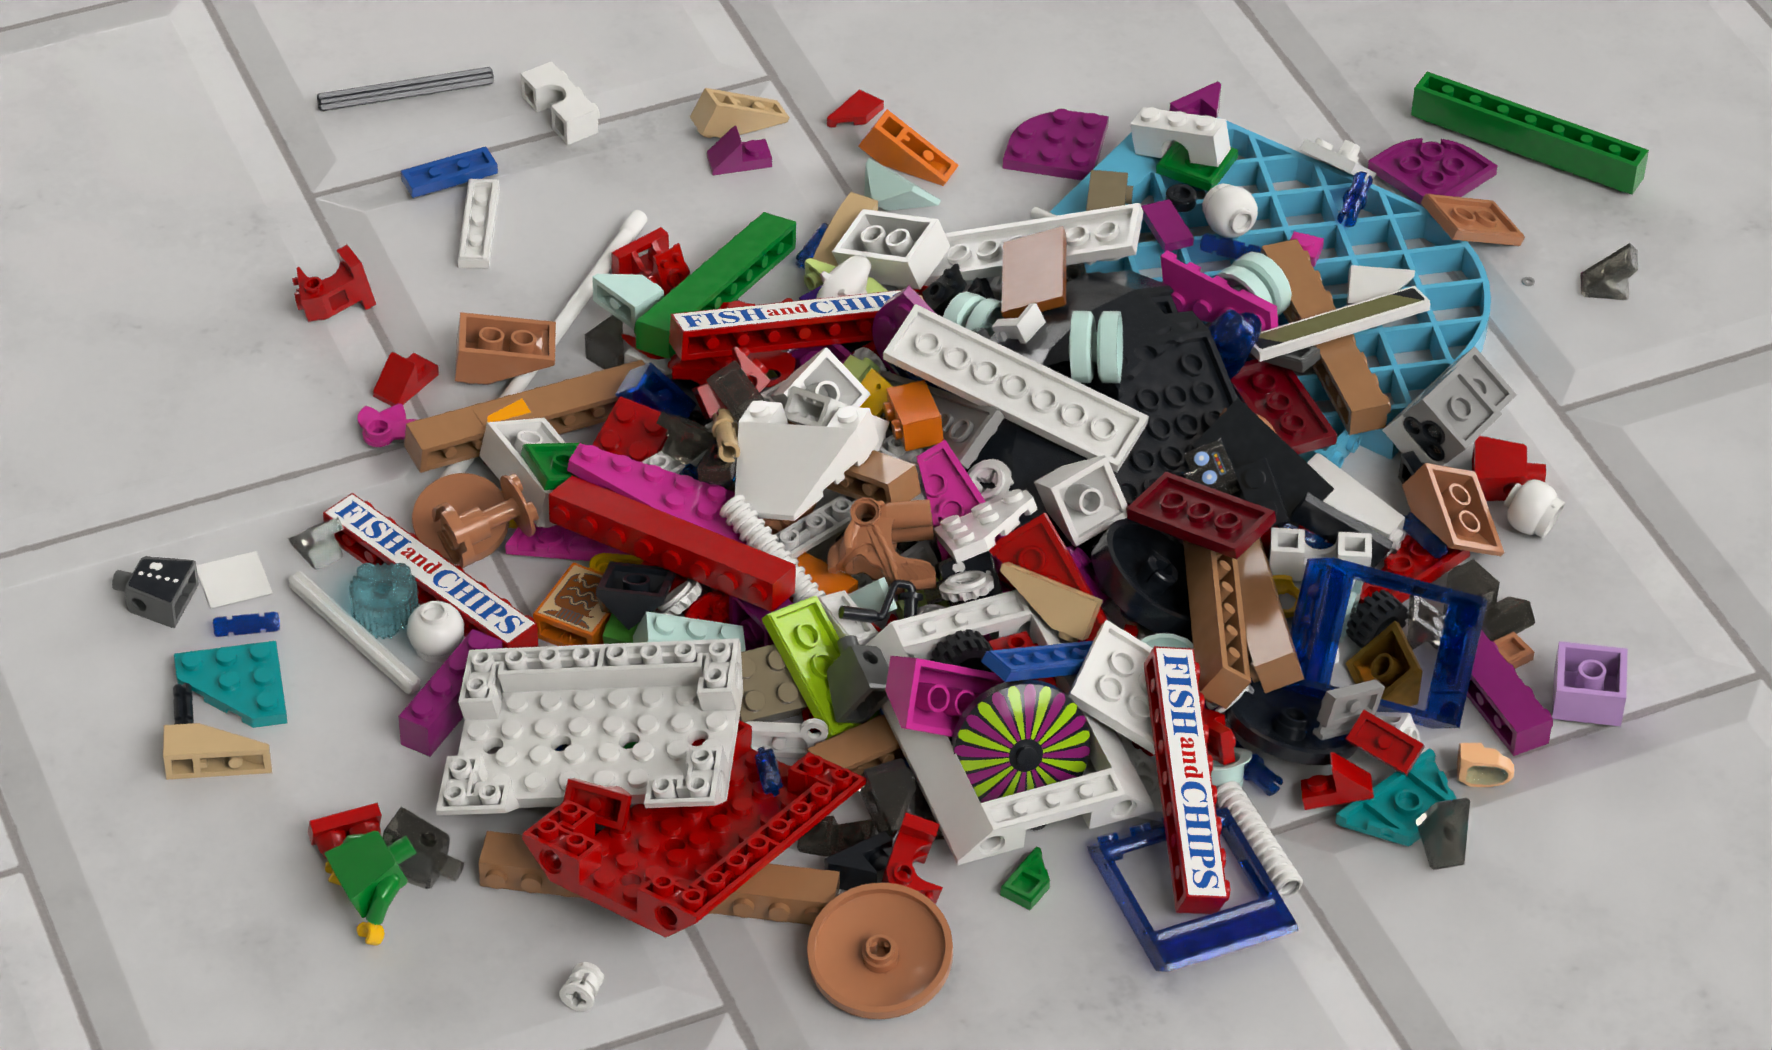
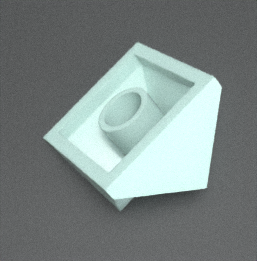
(894, 190)

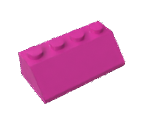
(933, 694)

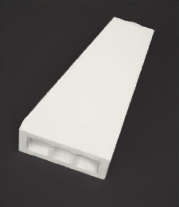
(1359, 502)

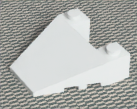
(790, 465)

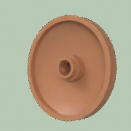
(880, 950)

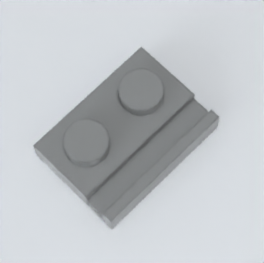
(1344, 706)

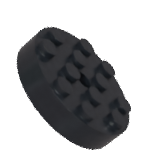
(1144, 576)

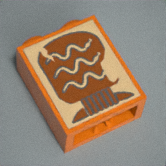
(571, 610)

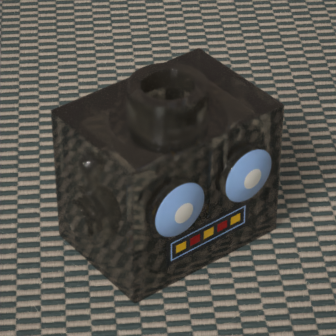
(1212, 468)

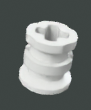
(586, 987)

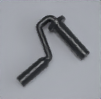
(871, 616)

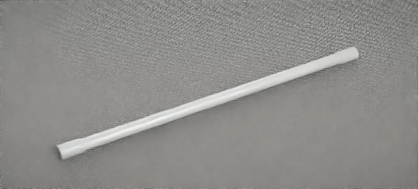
(627, 233)

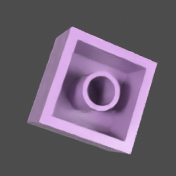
(1589, 683)

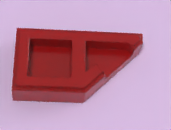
(857, 109)

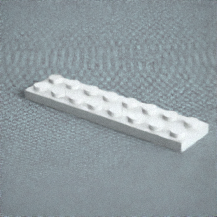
(1090, 238)
(1016, 386)

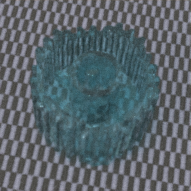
(383, 597)

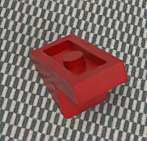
(404, 378)
(1345, 785)
(608, 803)

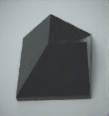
(632, 590)

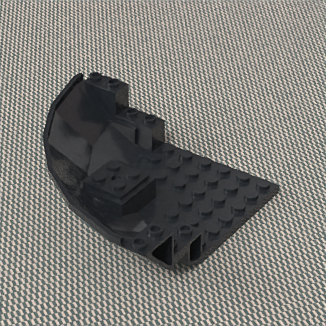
(1166, 373)

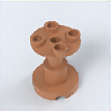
(472, 526)

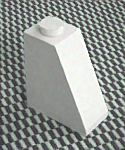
(818, 410)

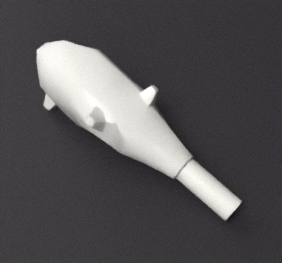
(846, 278)

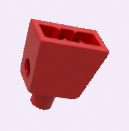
(1501, 466)

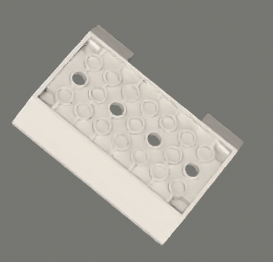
(596, 704)

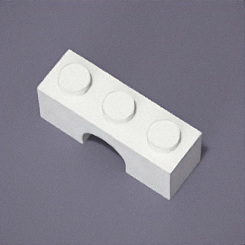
(571, 111)
(1202, 136)
(1290, 553)

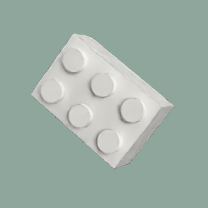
(898, 246)

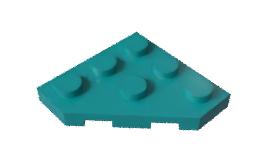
(237, 680)

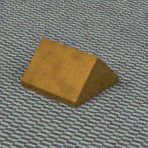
(1391, 663)

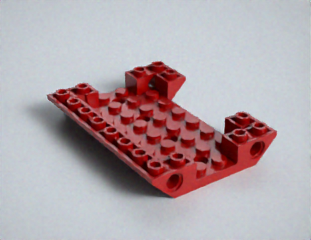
(687, 860)

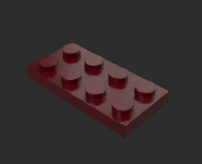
(1285, 403)
(1201, 515)

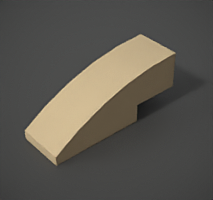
(840, 224)

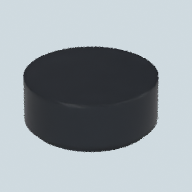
(1182, 197)

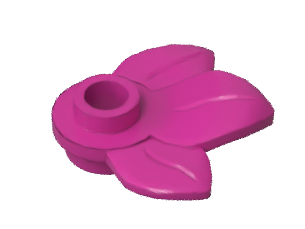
(383, 426)

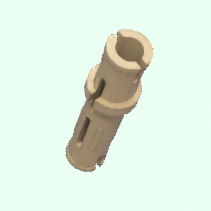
(726, 434)

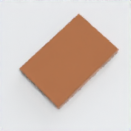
(1472, 220)

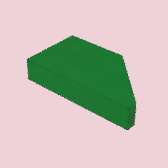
(1028, 881)

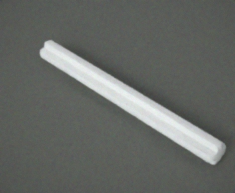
(355, 633)

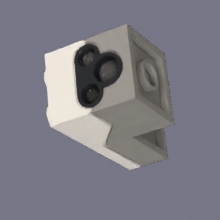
(1451, 410)

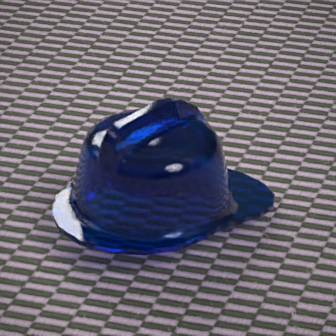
(1235, 337)

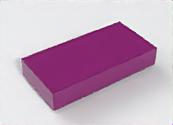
(1167, 225)

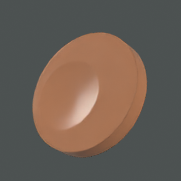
(463, 493)

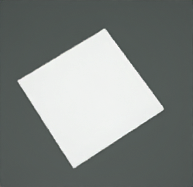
(233, 579)

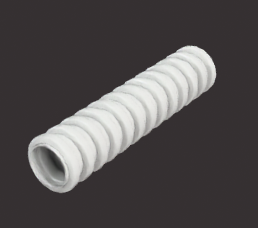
(760, 537)
(1260, 838)

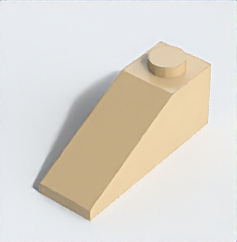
(721, 110)
(1058, 604)
(209, 752)

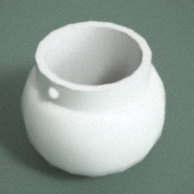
(1230, 210)
(1533, 507)
(435, 630)

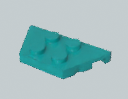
(1399, 802)

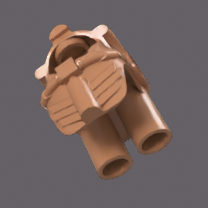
(873, 538)

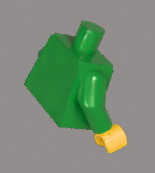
(369, 877)

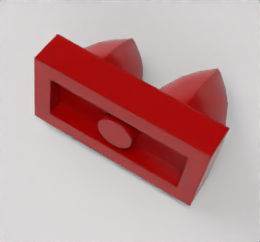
(1385, 742)
(333, 829)

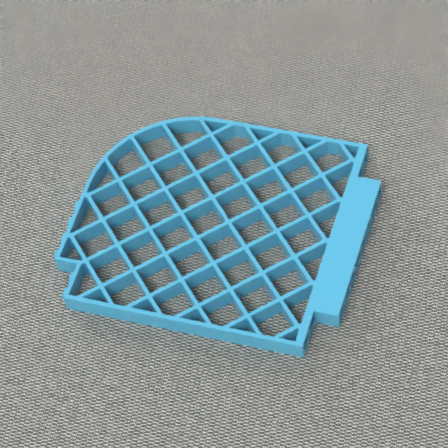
(1394, 222)

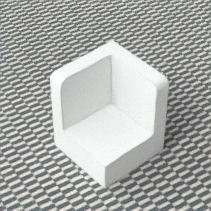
(1022, 327)

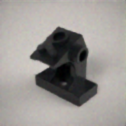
(949, 285)

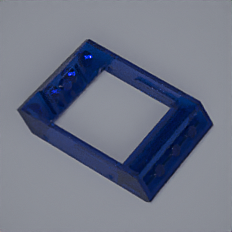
(1320, 621)
(1206, 935)

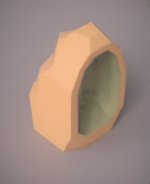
(1482, 766)

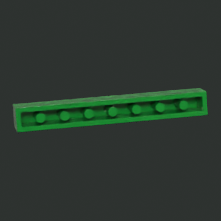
(1529, 133)
(719, 279)

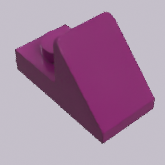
(1201, 102)
(733, 155)

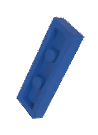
(449, 172)

